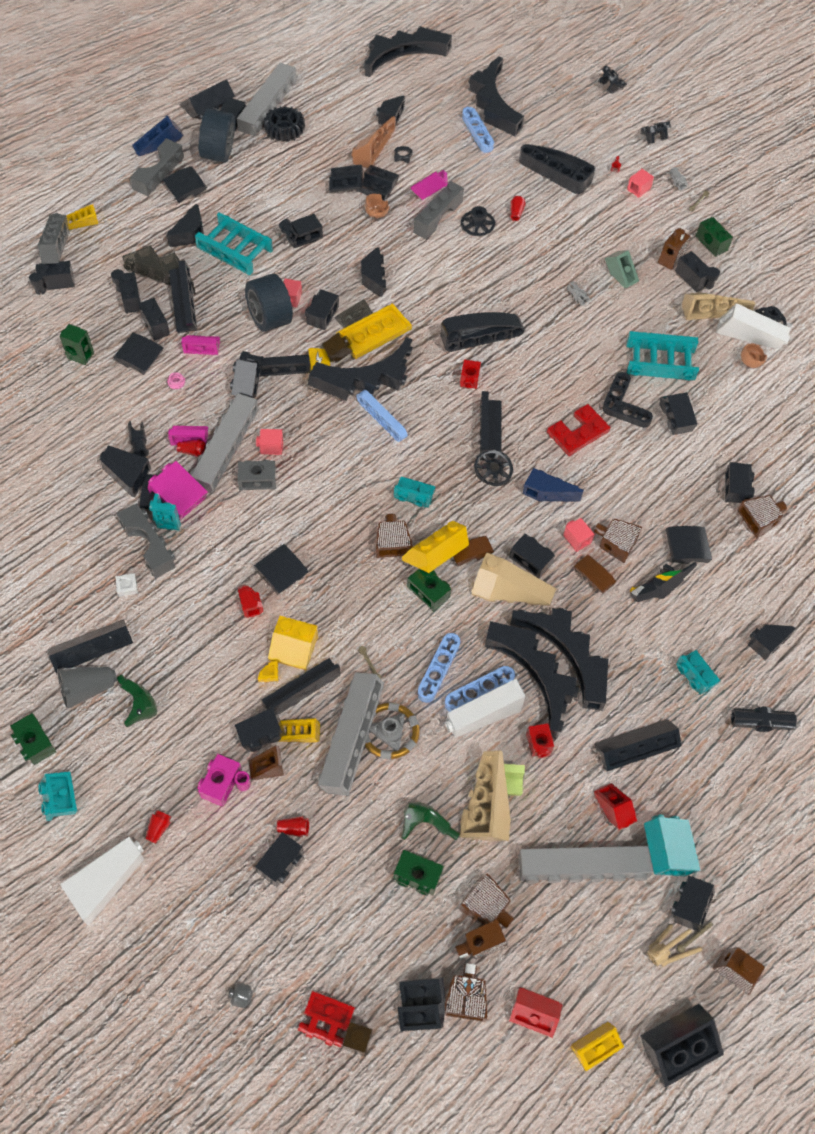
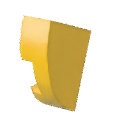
(269, 672)

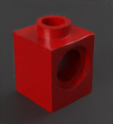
(470, 374)
(540, 732)

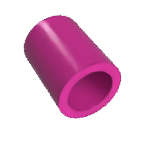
(239, 776)

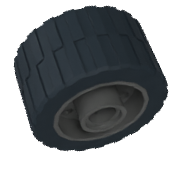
(216, 135)
(268, 302)

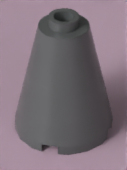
(84, 683)

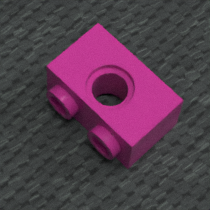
(219, 792)

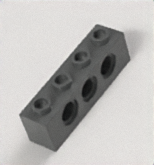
(53, 238)

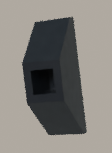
(186, 228)
(373, 272)

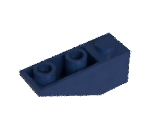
(550, 488)

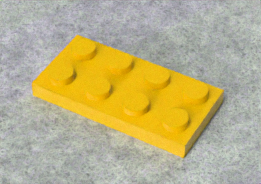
(376, 330)

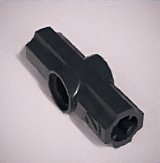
(763, 719)

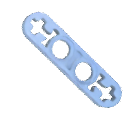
(480, 128)
(381, 415)
(436, 666)
(477, 686)

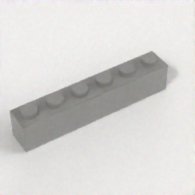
(266, 98)
(225, 442)
(351, 734)
(585, 863)

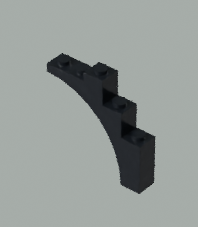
(403, 43)
(495, 109)
(344, 381)
(556, 628)
(522, 647)

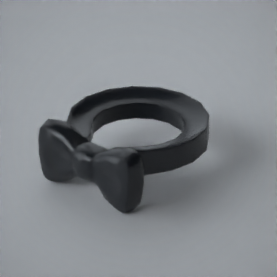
(406, 158)

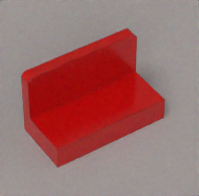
(536, 1012)

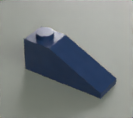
(155, 136)

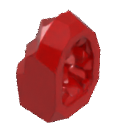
(250, 601)

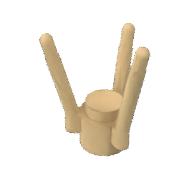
(659, 952)

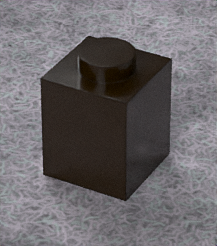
(338, 347)
(357, 1039)

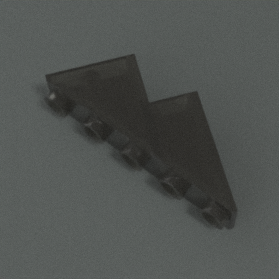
(149, 265)

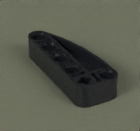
(558, 167)
(479, 329)

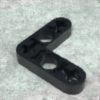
(619, 405)

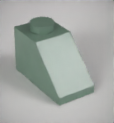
(622, 268)

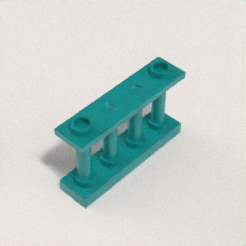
(232, 256)
(662, 342)

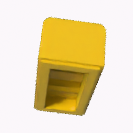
(86, 217)
(306, 737)

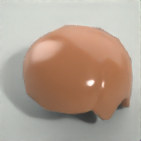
(376, 206)
(753, 356)

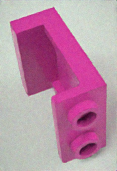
(178, 488)

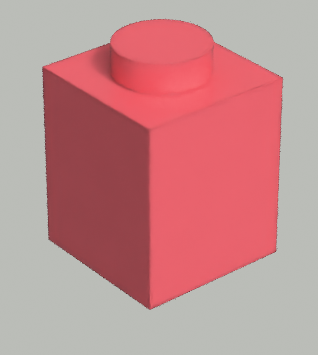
(640, 183)
(294, 289)
(270, 441)
(578, 534)

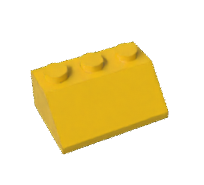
(438, 547)

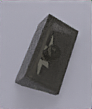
(354, 314)

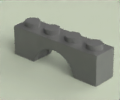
(147, 179)
(428, 219)
(157, 557)

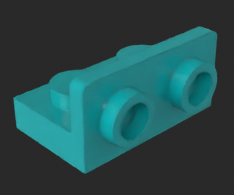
(414, 492)
(164, 514)
(697, 672)
(57, 795)

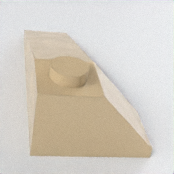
(710, 306)
(507, 582)
(488, 808)

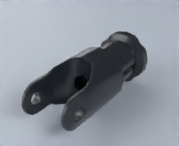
(138, 440)

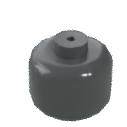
(240, 995)

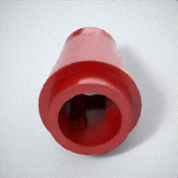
(517, 206)
(192, 447)
(157, 826)
(294, 826)

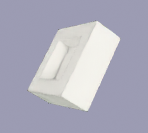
(126, 584)

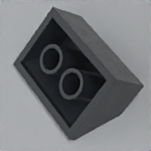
(209, 98)
(682, 1044)

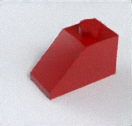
(616, 806)

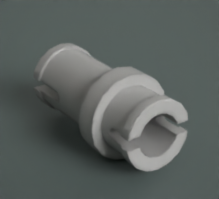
(678, 179)
(579, 295)

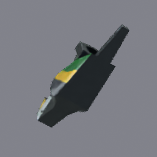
(661, 584)

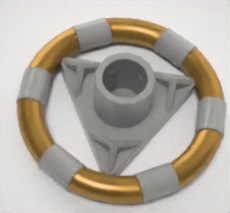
(391, 732)

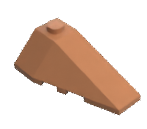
(372, 145)

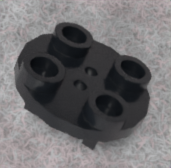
(615, 81)
(660, 127)

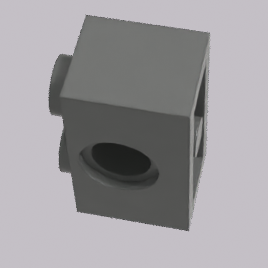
(250, 481)

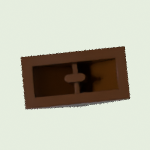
(266, 764)

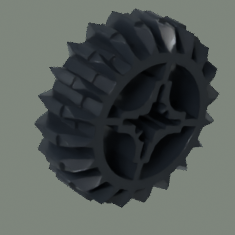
(284, 123)

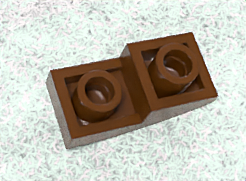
(477, 549)
(595, 573)

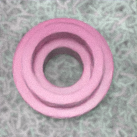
(176, 381)

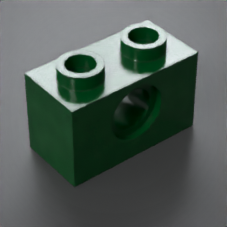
(714, 236)
(77, 344)
(431, 597)
(38, 749)
(411, 862)

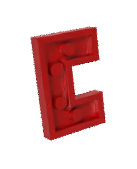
(592, 429)

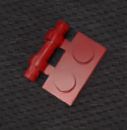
(330, 1012)

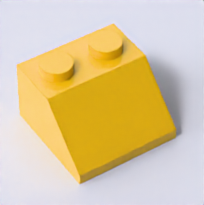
(293, 642)

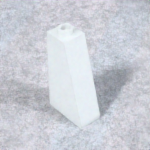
(752, 327)
(486, 709)
(100, 880)

